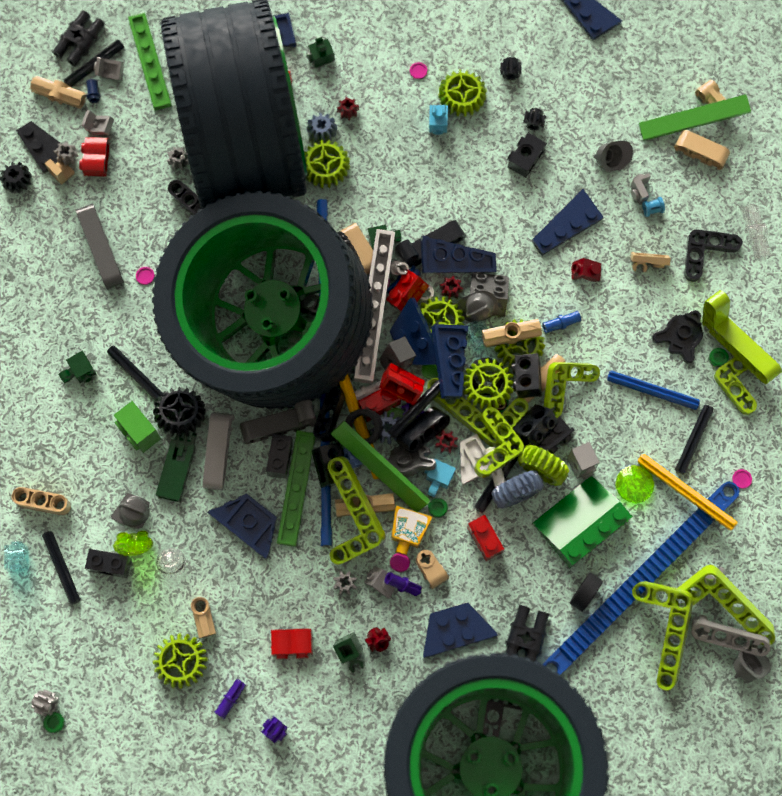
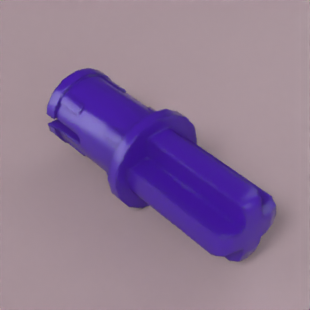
(402, 584)
(230, 698)

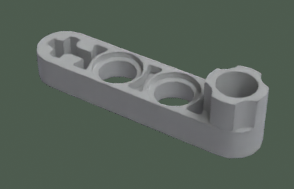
(729, 641)

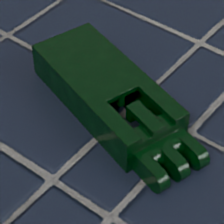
(176, 472)

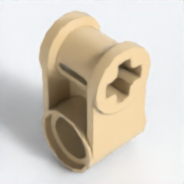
(433, 571)

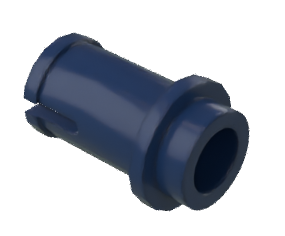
(92, 89)

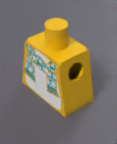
(409, 528)

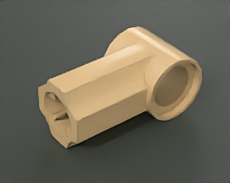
(709, 92)
(203, 619)

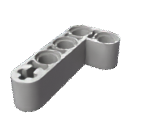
(217, 450)

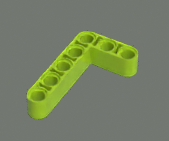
(736, 340)
(475, 415)
(356, 513)
(727, 600)
(672, 628)

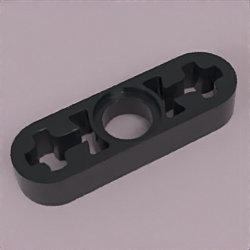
(330, 423)

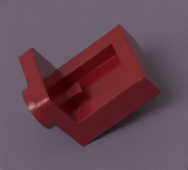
(586, 269)

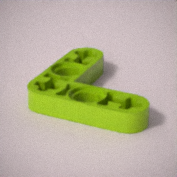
(563, 376)
(731, 381)
(504, 447)

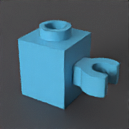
(438, 119)
(439, 477)

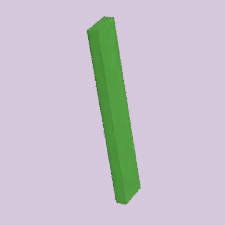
(149, 61)
(694, 117)
(380, 466)
(296, 489)

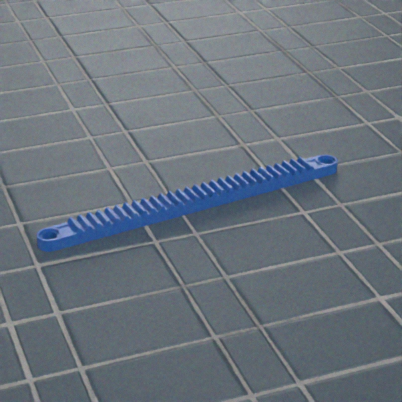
(648, 571)

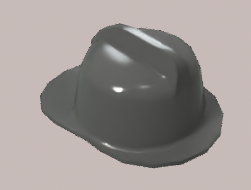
(614, 155)
(478, 306)
(132, 511)
(751, 667)

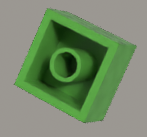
(137, 427)

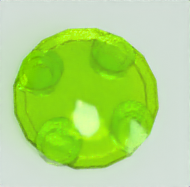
(634, 484)
(133, 543)

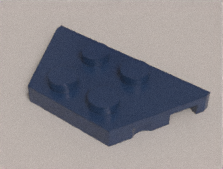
(417, 332)
(248, 522)
(455, 629)

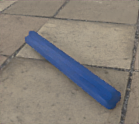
(653, 390)

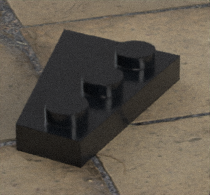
(39, 144)

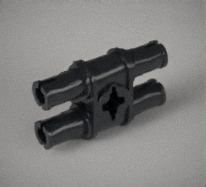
(84, 38)
(536, 634)

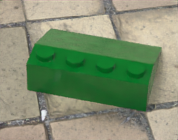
(582, 521)

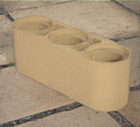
(702, 149)
(360, 244)
(33, 497)

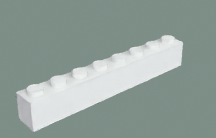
(378, 281)

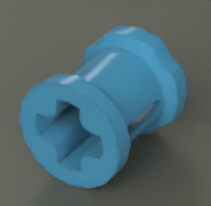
(653, 206)

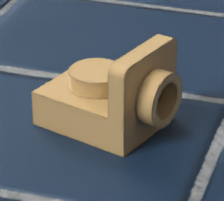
(59, 171)

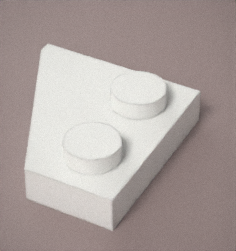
(470, 452)

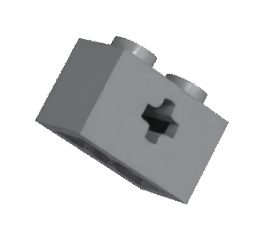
(583, 461)

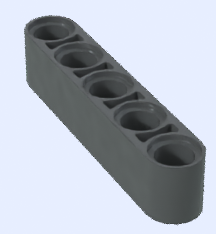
(99, 246)

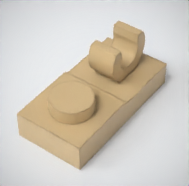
(656, 259)

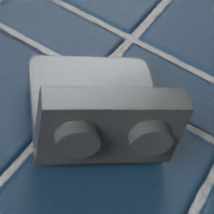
(495, 284)

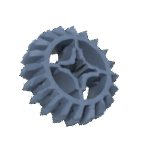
(517, 489)

